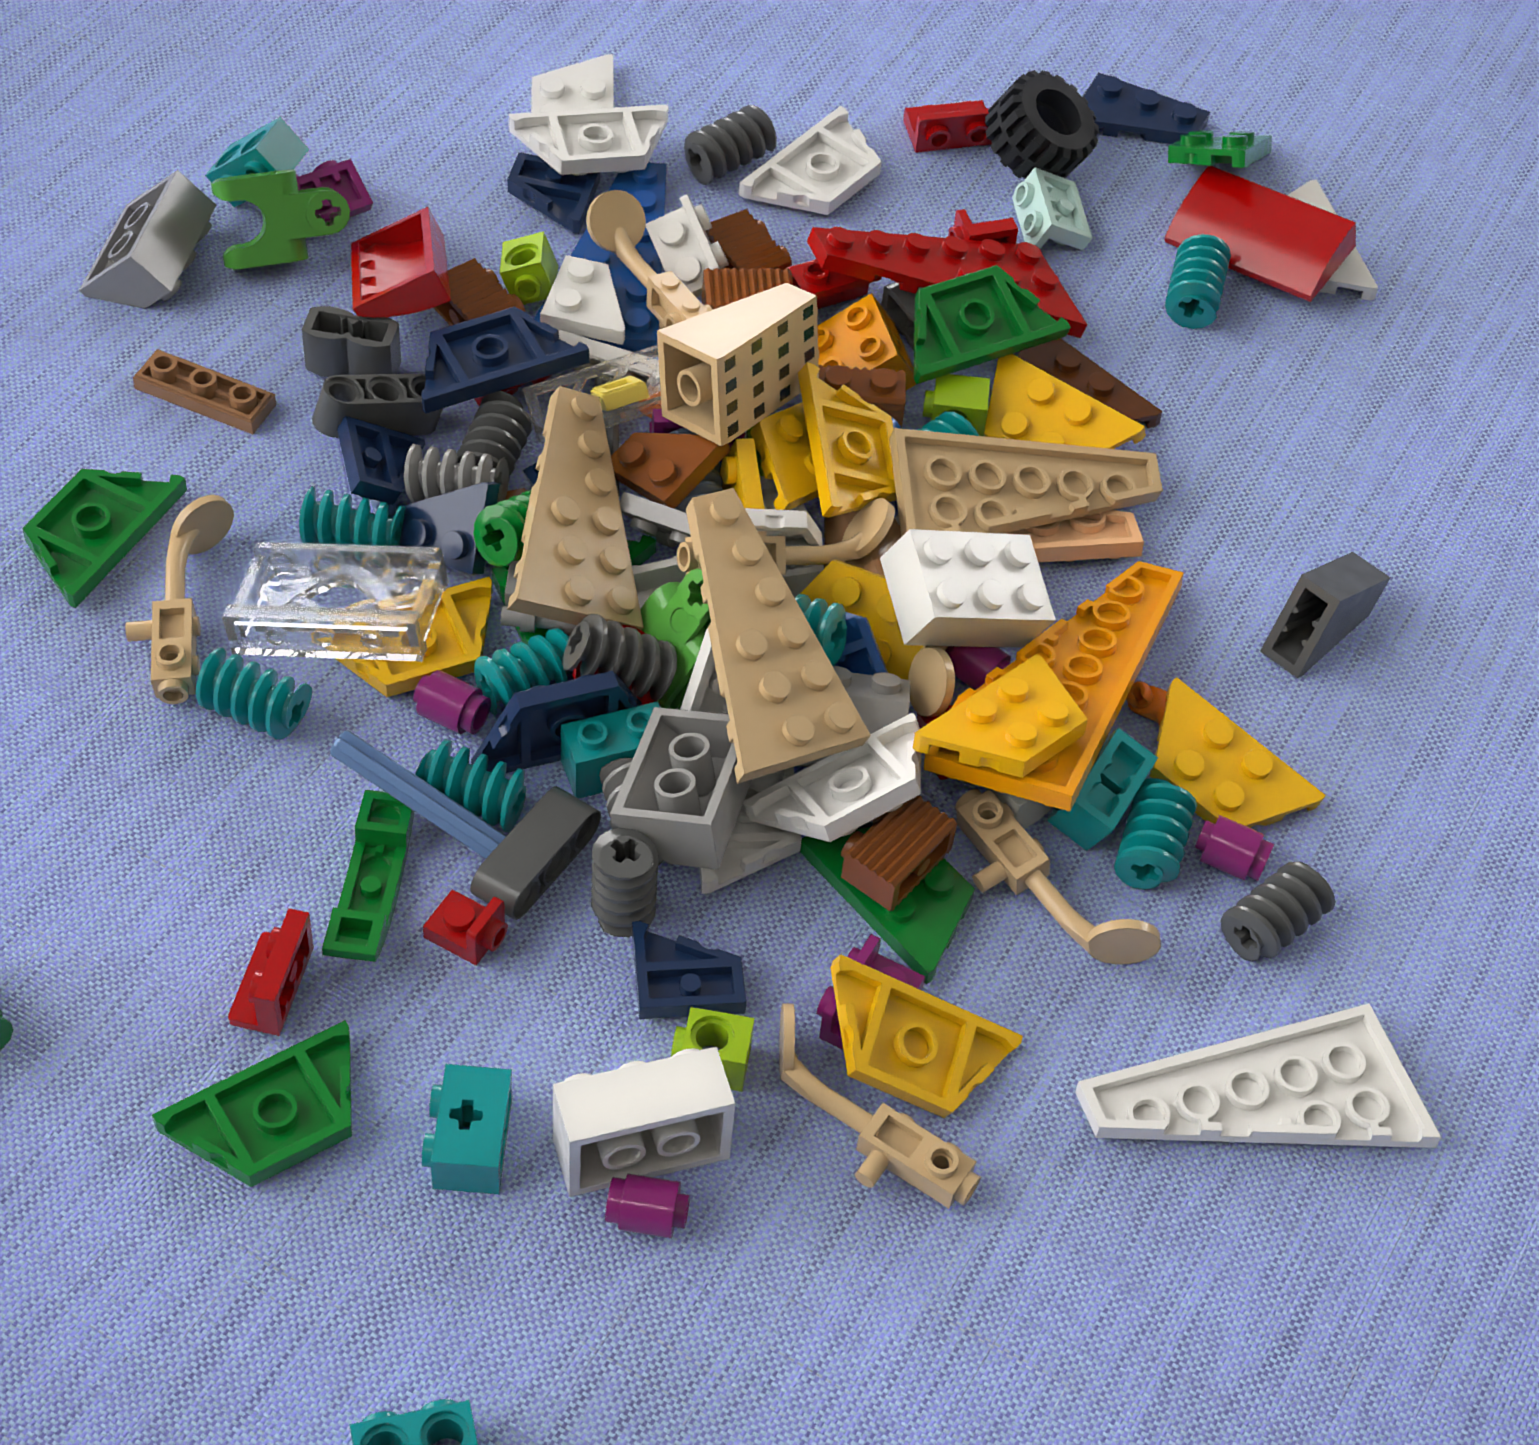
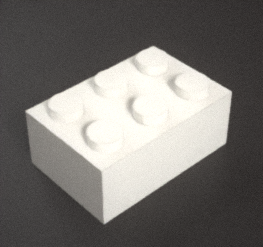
(967, 589)
(642, 1119)

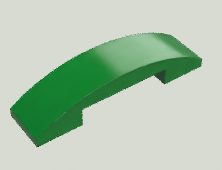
(372, 879)

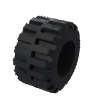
(1041, 125)

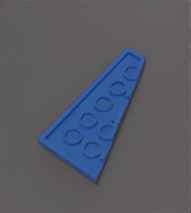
(640, 323)

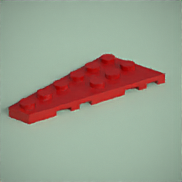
(927, 260)

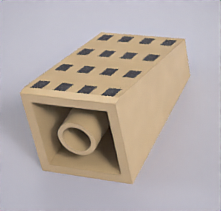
(737, 361)

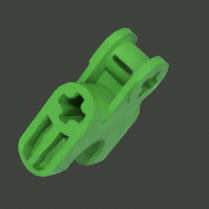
(286, 216)
(678, 616)

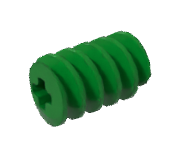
(500, 530)

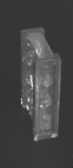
(365, 630)

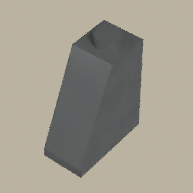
(1323, 611)

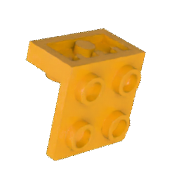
(864, 338)

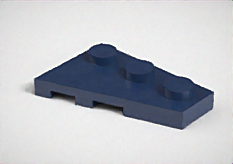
(1141, 111)

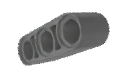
(375, 398)
(536, 852)

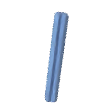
(416, 794)

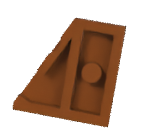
(665, 464)

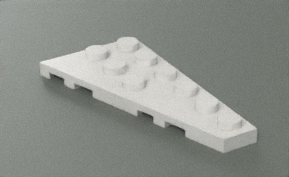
(1287, 1085)

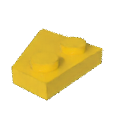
(741, 472)

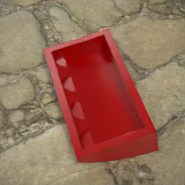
(1267, 232)
(400, 268)

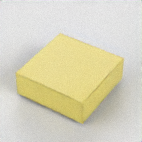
(620, 392)

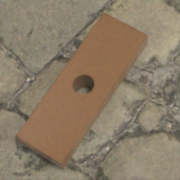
(204, 391)

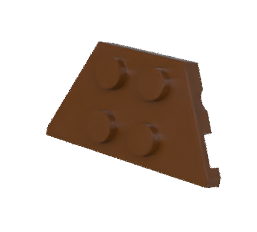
(1080, 372)

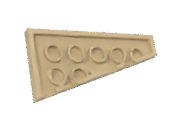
(1011, 483)
(574, 525)
(767, 660)

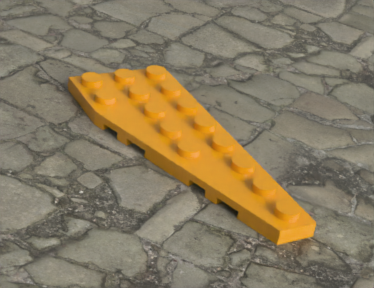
(1097, 663)

